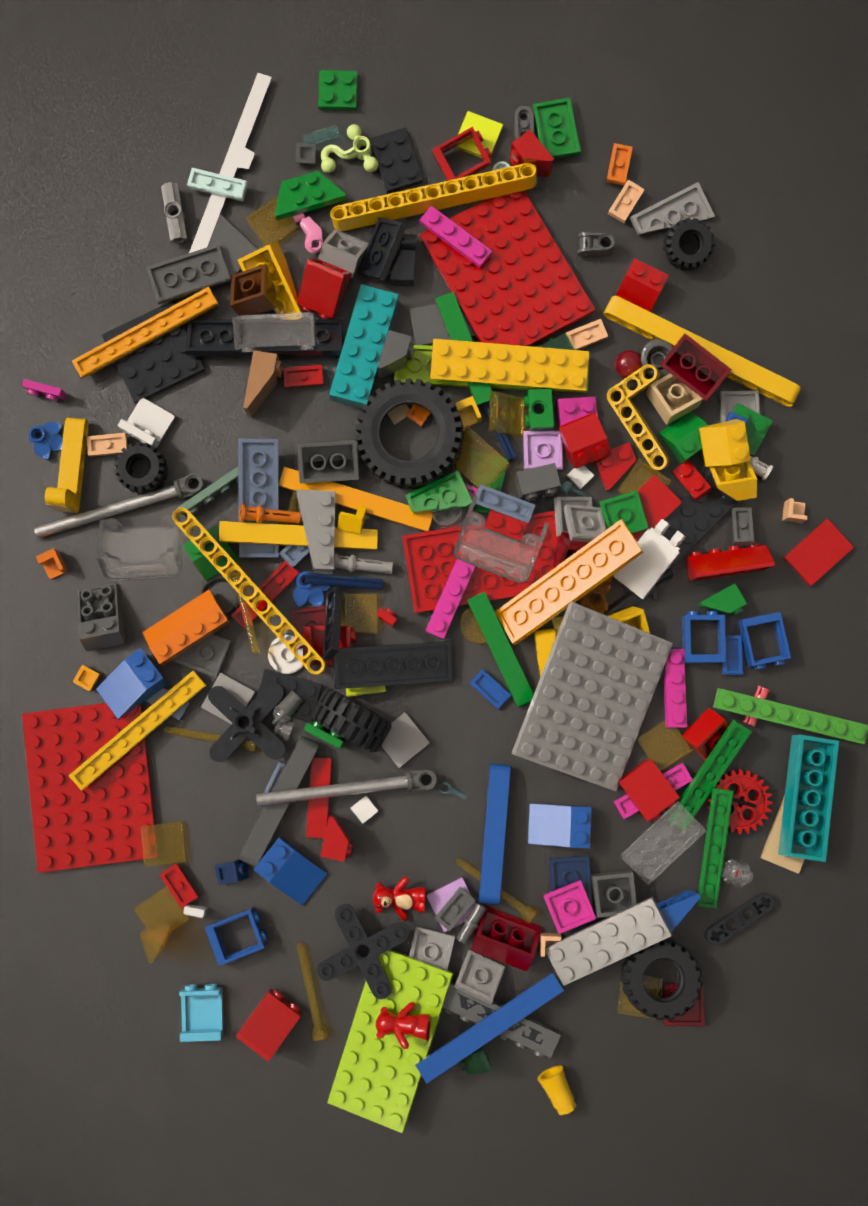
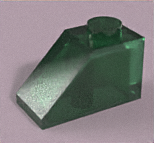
(476, 1062)

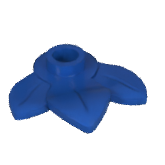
(49, 441)
(310, 592)

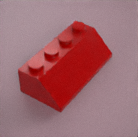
(728, 563)

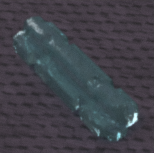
(321, 135)

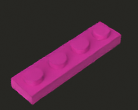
(455, 237)
(450, 599)
(675, 690)
(676, 776)

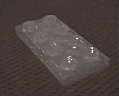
(663, 842)

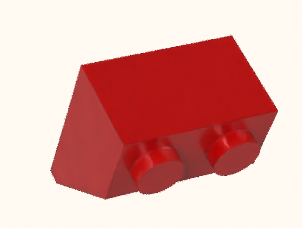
(530, 150)
(642, 285)
(584, 440)
(705, 733)
(336, 841)

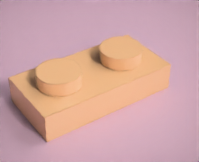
(626, 201)
(587, 334)
(106, 444)

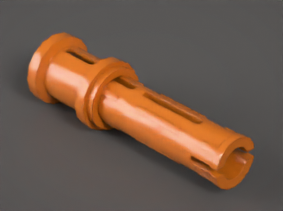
(260, 514)

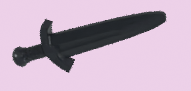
(631, 598)

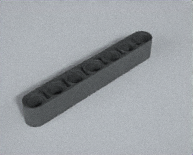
(271, 814)

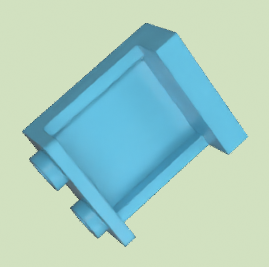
(202, 1013)

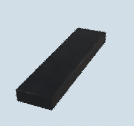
(333, 623)

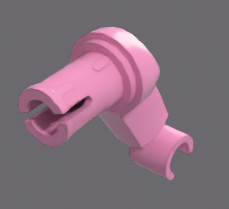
(313, 233)

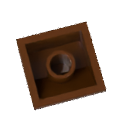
(252, 291)

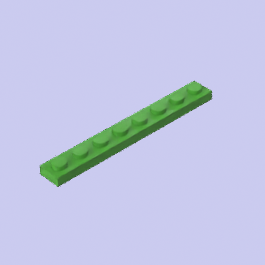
(790, 716)

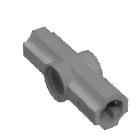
(173, 203)

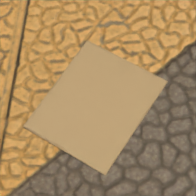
(398, 413)

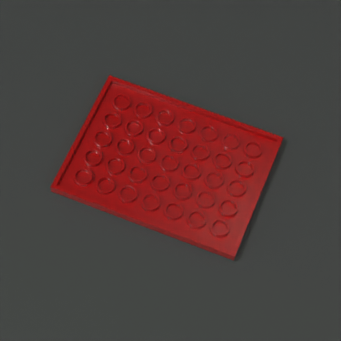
(523, 286)
(107, 816)

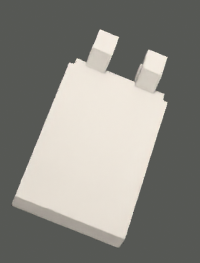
(650, 566)

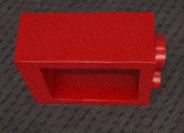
(455, 141)

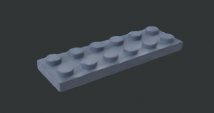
(258, 486)

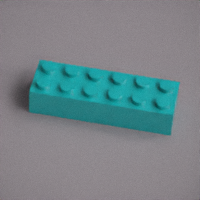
(363, 346)
(808, 798)

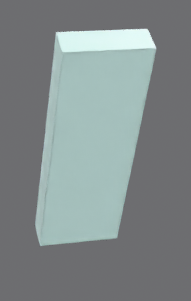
(217, 184)

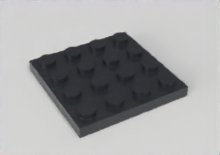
(158, 363)

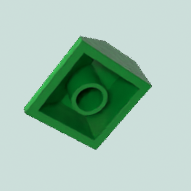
(684, 436)
(203, 565)

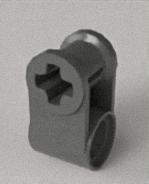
(594, 245)

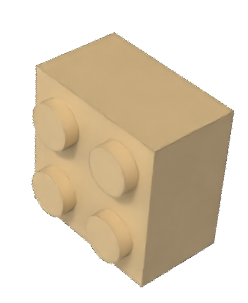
(672, 398)

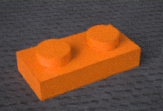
(619, 164)

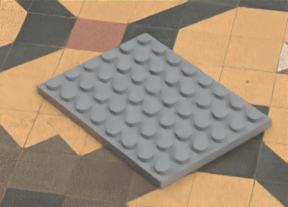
(592, 697)

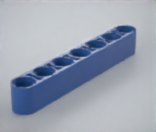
(494, 833)

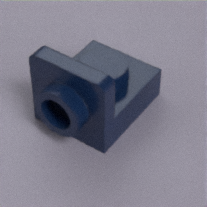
(231, 871)

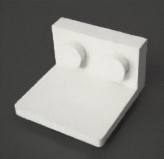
(147, 423)

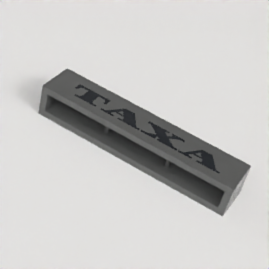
(525, 1033)

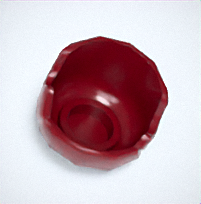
(627, 363)

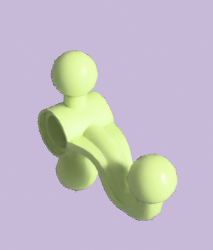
(353, 132)

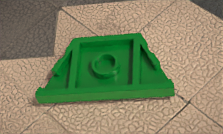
(306, 194)

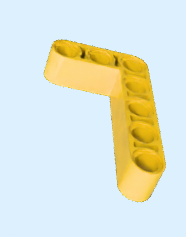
(636, 417)
(68, 491)

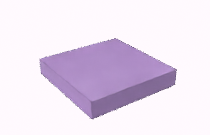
(542, 449)
(440, 897)

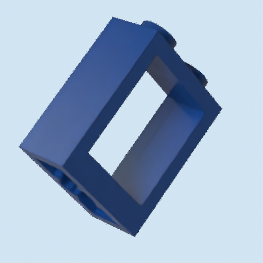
(780, 634)
(686, 638)
(217, 944)

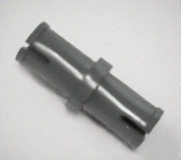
(471, 923)

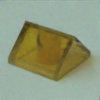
(155, 938)

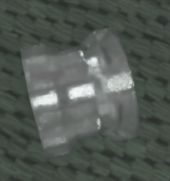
(284, 729)

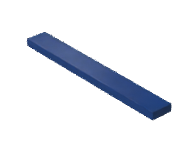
(489, 1028)

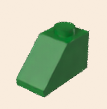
(726, 601)

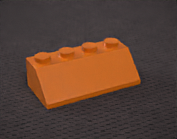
(185, 627)

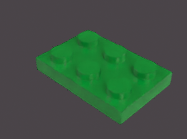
(557, 127)

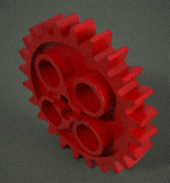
(744, 784)

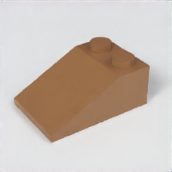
(262, 379)

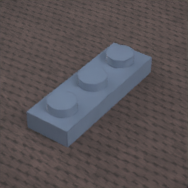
(504, 503)

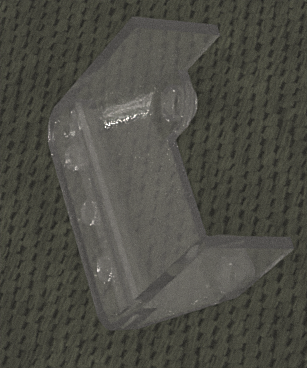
(274, 330)
(494, 551)

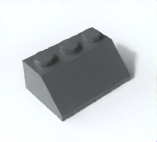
(327, 461)

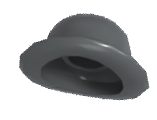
(654, 354)

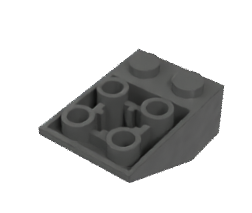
(100, 617)

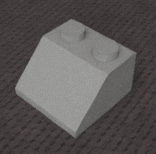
(343, 251)

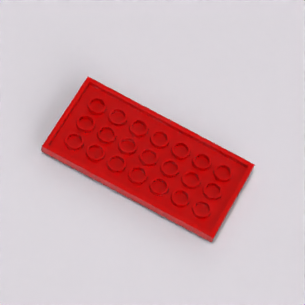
(432, 558)

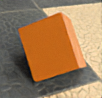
(52, 563)

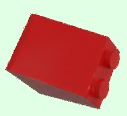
(323, 288)
(269, 1024)

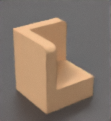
(794, 511)
(547, 939)

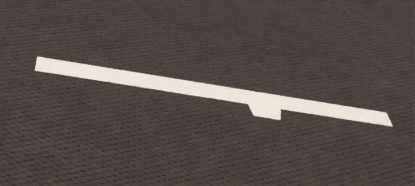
(236, 157)

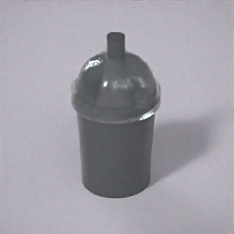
(286, 708)

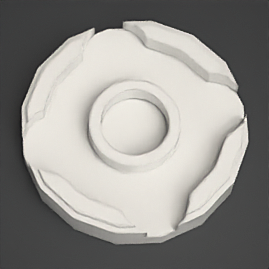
(284, 661)

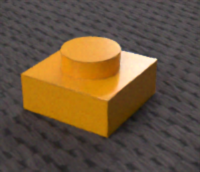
(86, 678)

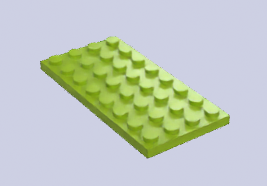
(377, 1075)

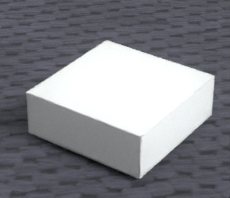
(580, 477)
(364, 809)
(194, 910)

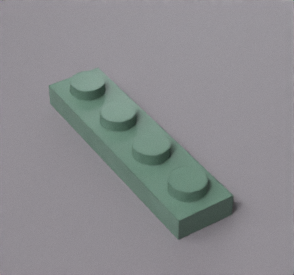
(207, 495)

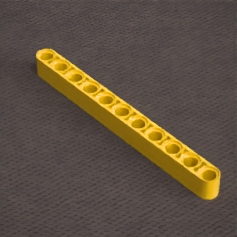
(438, 195)
(742, 370)
(244, 582)

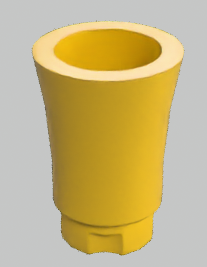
(557, 1089)

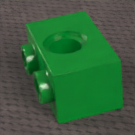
(543, 399)

